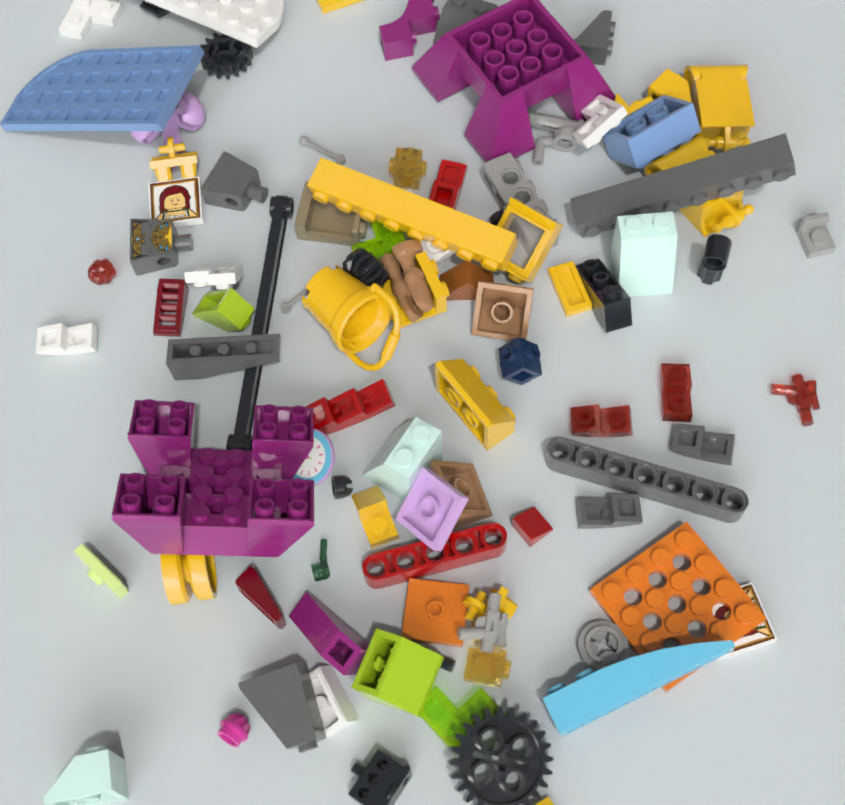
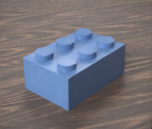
(652, 131)

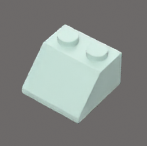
(90, 780)

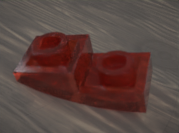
(675, 392)
(604, 422)

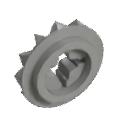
(597, 632)

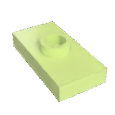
(100, 572)

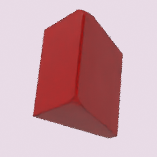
(531, 526)

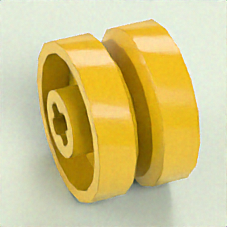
(188, 574)

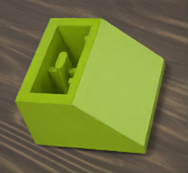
(397, 672)

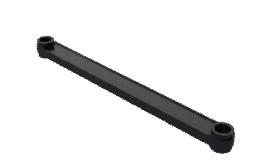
(280, 210)

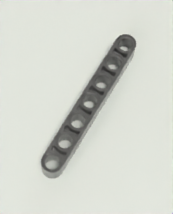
(659, 475)

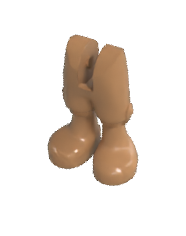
(411, 289)

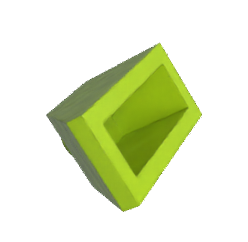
(224, 310)

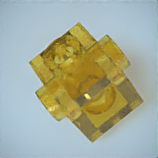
(408, 168)

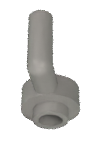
(561, 140)

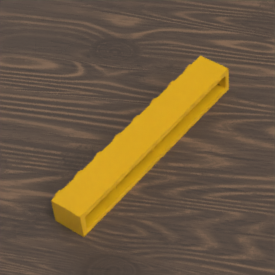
(413, 214)

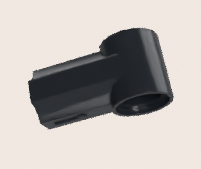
(714, 258)

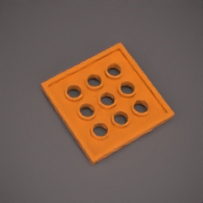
(698, 608)

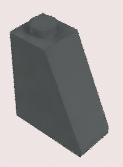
(287, 705)

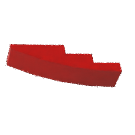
(449, 183)
(351, 407)

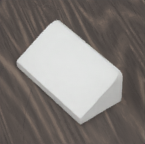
(332, 700)

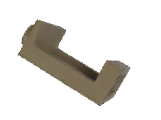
(326, 222)

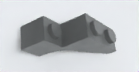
(595, 38)

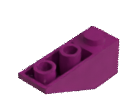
(329, 635)

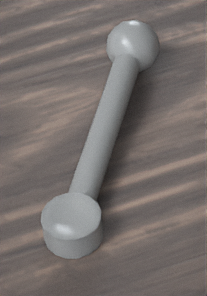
(340, 159)
(286, 307)

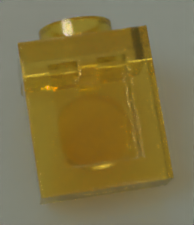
(487, 667)

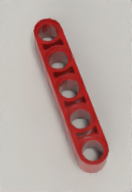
(425, 567)

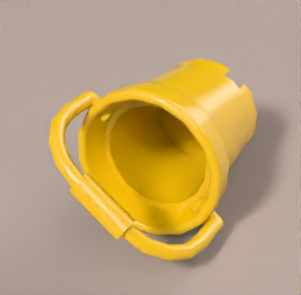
(353, 313)

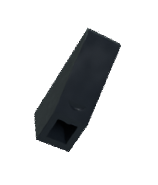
(608, 298)

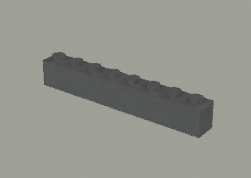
(686, 184)

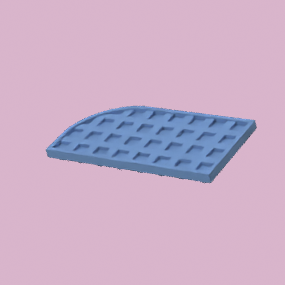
(106, 90)

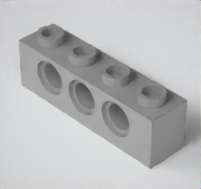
(506, 179)

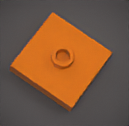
(434, 612)

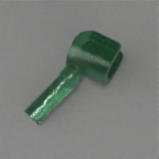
(321, 569)

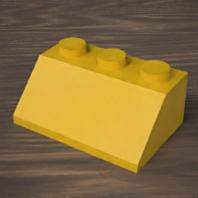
(474, 402)

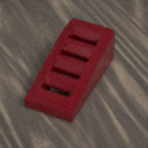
(170, 291)
(254, 589)

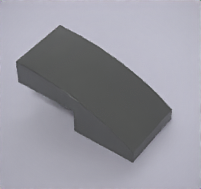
(703, 445)
(608, 512)

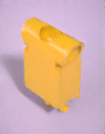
(721, 104)
(715, 213)

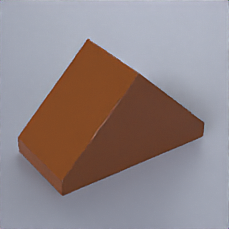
(463, 280)

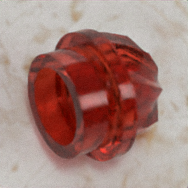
(101, 272)

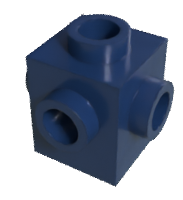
(520, 361)

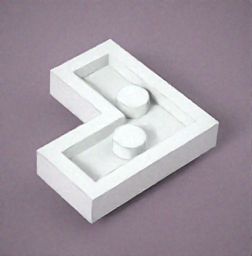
(85, 12)
(601, 116)
(222, 277)

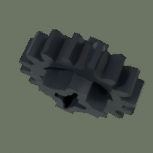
(225, 56)

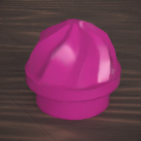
(234, 729)

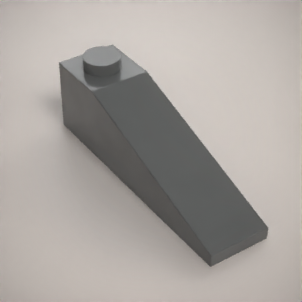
(220, 355)

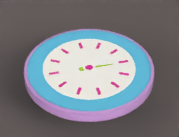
(319, 461)

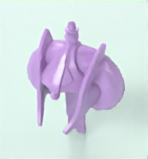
(187, 115)

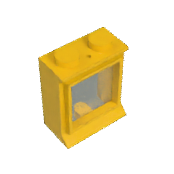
(534, 236)

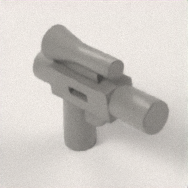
(488, 627)

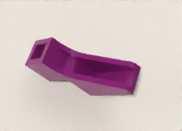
(400, 36)

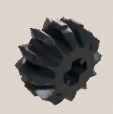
(365, 267)

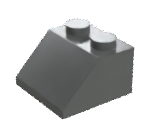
(460, 12)

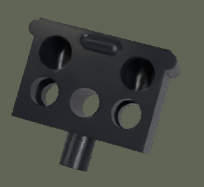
(389, 784)

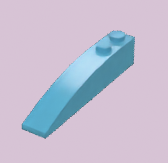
(624, 682)

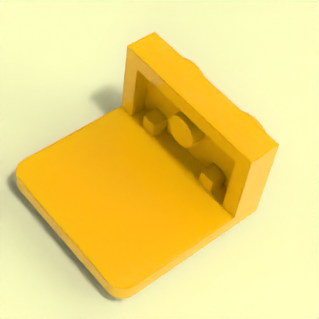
(438, 289)

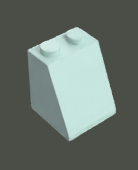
(645, 253)
(404, 455)

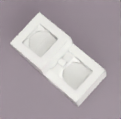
(61, 340)

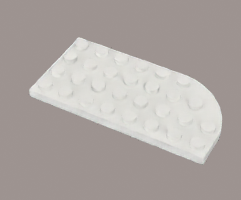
(241, 19)

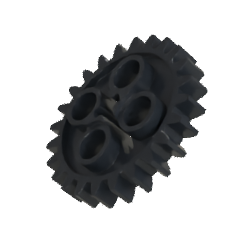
(506, 731)

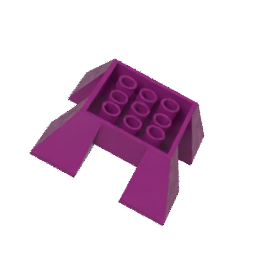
(512, 63)
(216, 497)

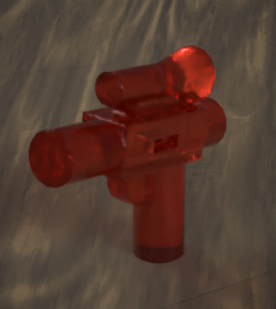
(801, 394)

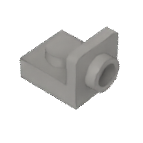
(815, 235)

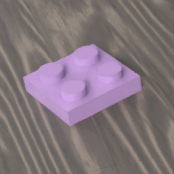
(431, 509)

